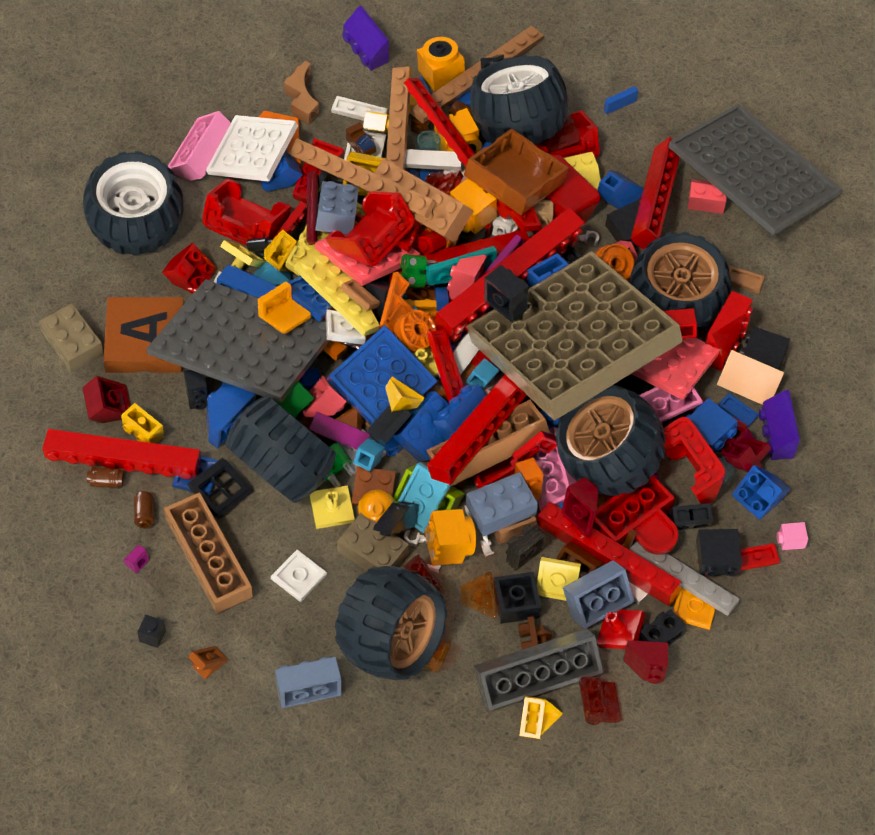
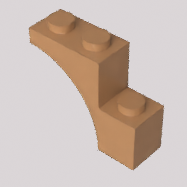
(303, 105)

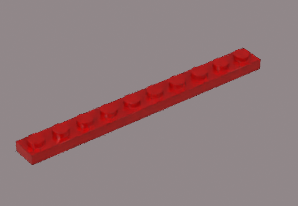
(444, 126)

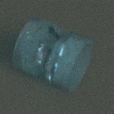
(428, 141)

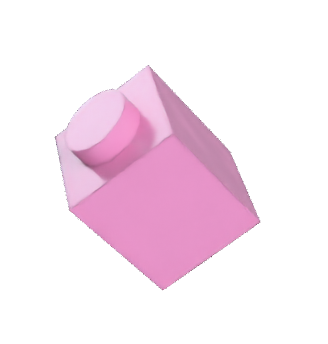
(792, 536)

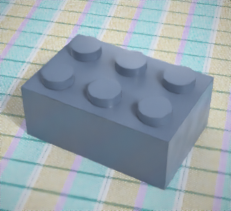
(337, 207)
(501, 504)
(598, 593)
(308, 682)

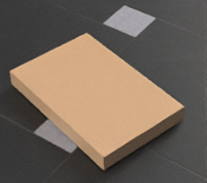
(750, 377)

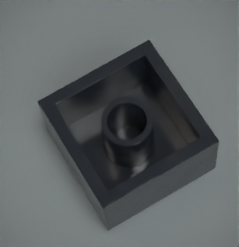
(506, 293)
(516, 597)

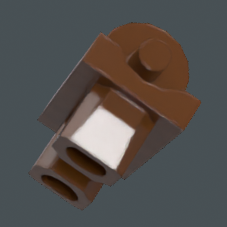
(529, 629)

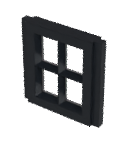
(232, 500)

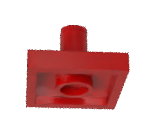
(619, 628)

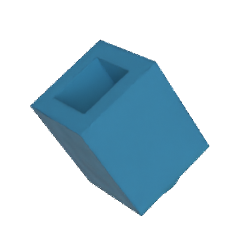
(483, 374)
(369, 454)

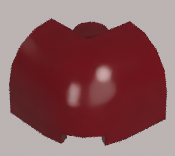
(744, 451)

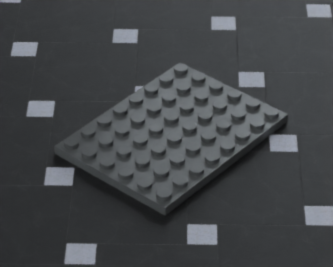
(755, 169)
(227, 340)

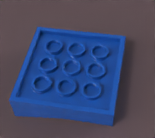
(369, 369)

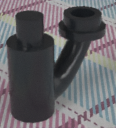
(258, 245)

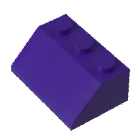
(366, 39)
(780, 426)

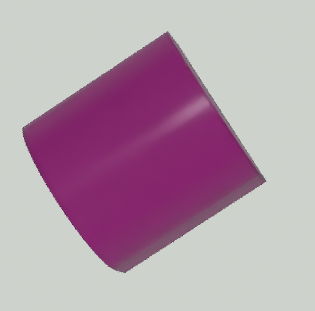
(136, 559)

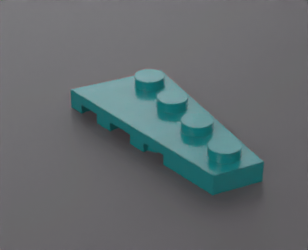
(440, 272)

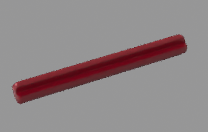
(312, 207)

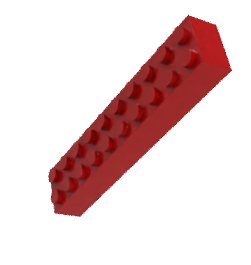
(547, 242)

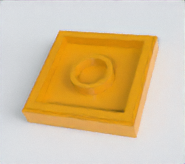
(693, 610)

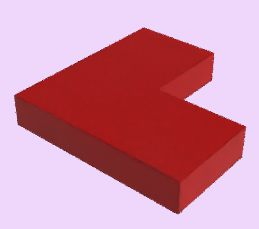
(541, 442)

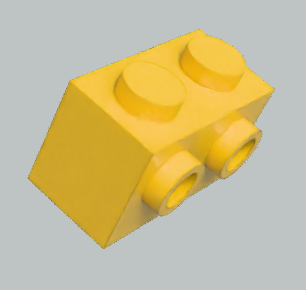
(142, 425)

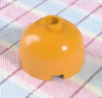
(374, 504)

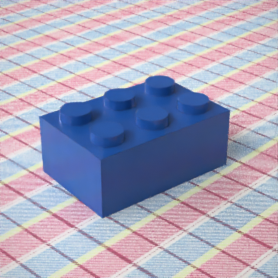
(419, 430)

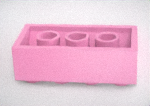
(199, 146)
(668, 405)
(556, 481)

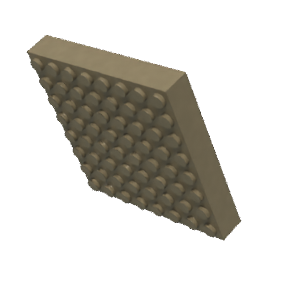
(577, 335)

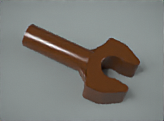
(629, 541)

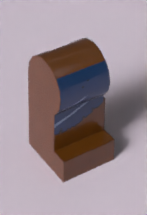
(359, 140)

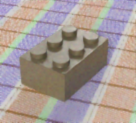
(71, 337)
(370, 548)

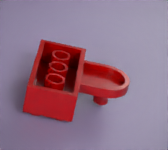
(643, 512)

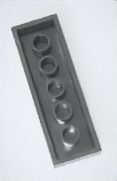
(538, 669)

